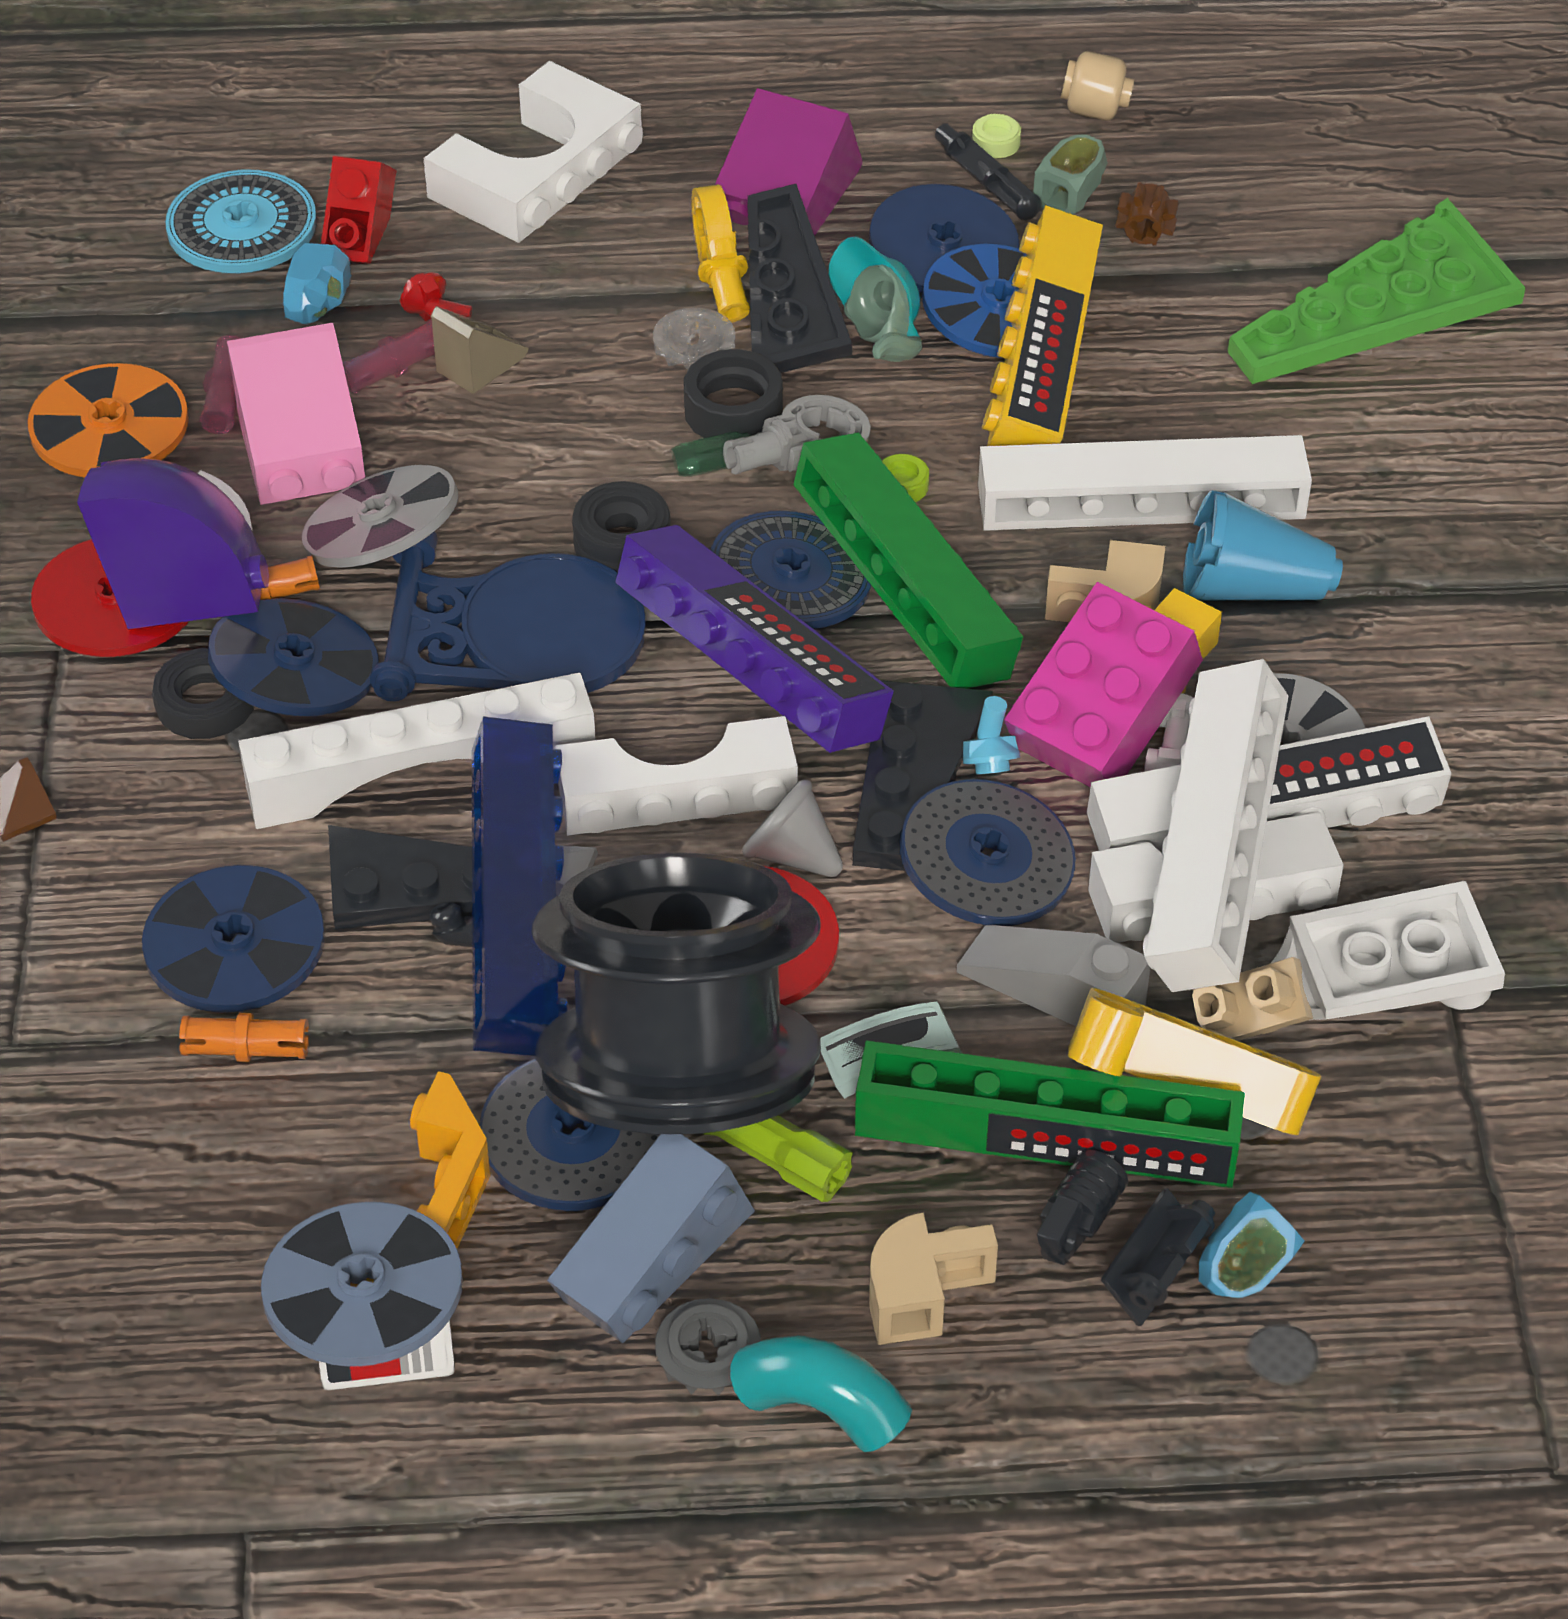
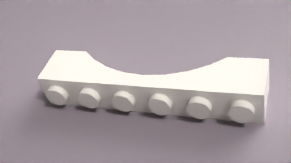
(308, 768)

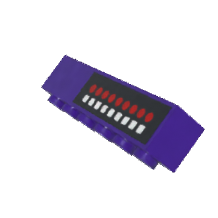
(754, 638)

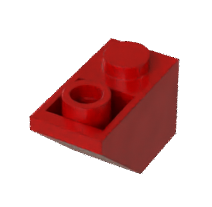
(358, 206)

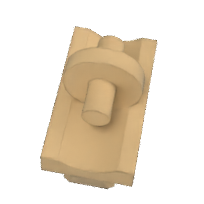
(1257, 1004)

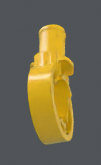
(717, 251)

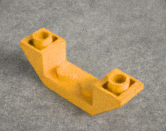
(455, 1140)

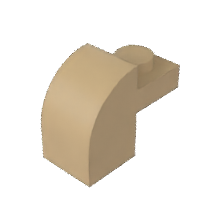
(1130, 570)
(914, 1268)

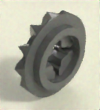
(680, 1335)

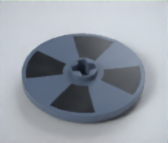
(329, 1320)

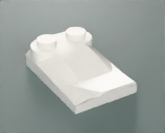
(1395, 953)

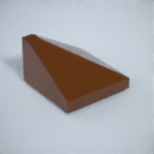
(23, 801)

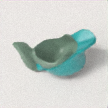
(877, 298)

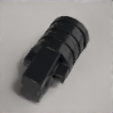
(1080, 1204)

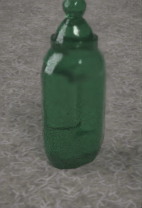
(702, 454)

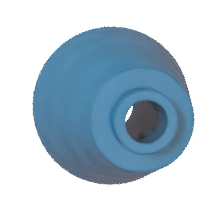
(1255, 556)

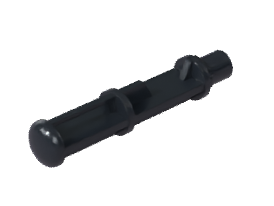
(989, 172)

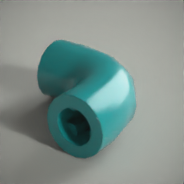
(824, 1378)

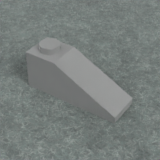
(1054, 968)

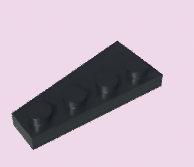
(790, 291)

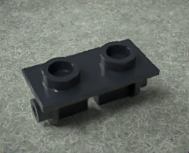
(1156, 1253)

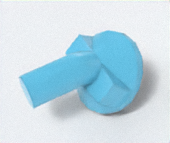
(991, 750)

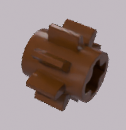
(1147, 213)

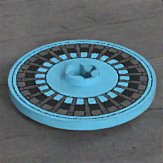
(240, 221)

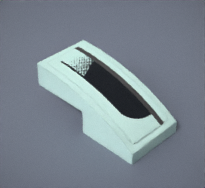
(912, 1026)

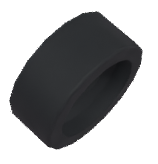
(731, 370)

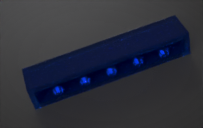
(511, 881)

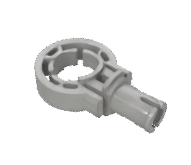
(785, 434)

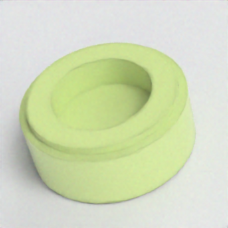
(997, 135)

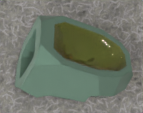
(1070, 173)

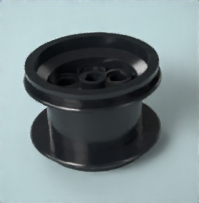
(677, 995)

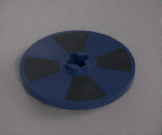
(293, 658)
(194, 919)

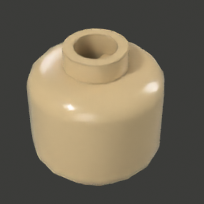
(1096, 86)

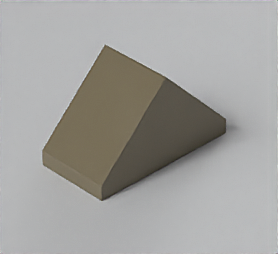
(472, 350)

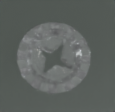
(677, 329)

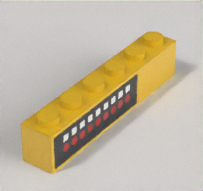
(1045, 330)

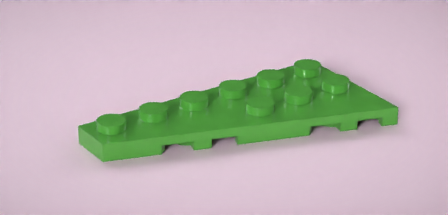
(1389, 292)

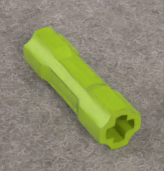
(796, 1153)

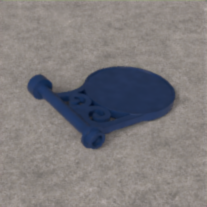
(518, 624)

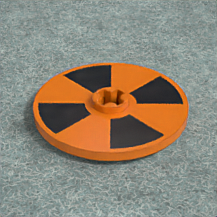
(107, 416)

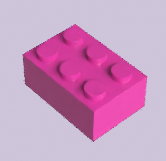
(1104, 687)

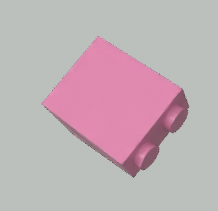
(296, 413)

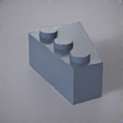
(651, 1236)

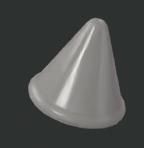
(796, 835)

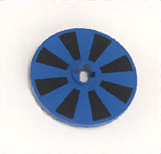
(963, 293)

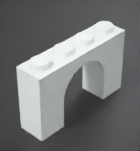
(523, 193)

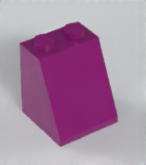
(789, 144)

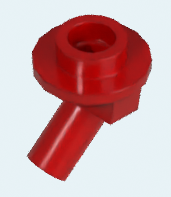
(426, 292)

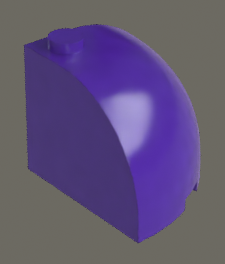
(170, 543)

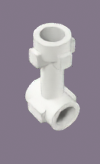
(1175, 735)

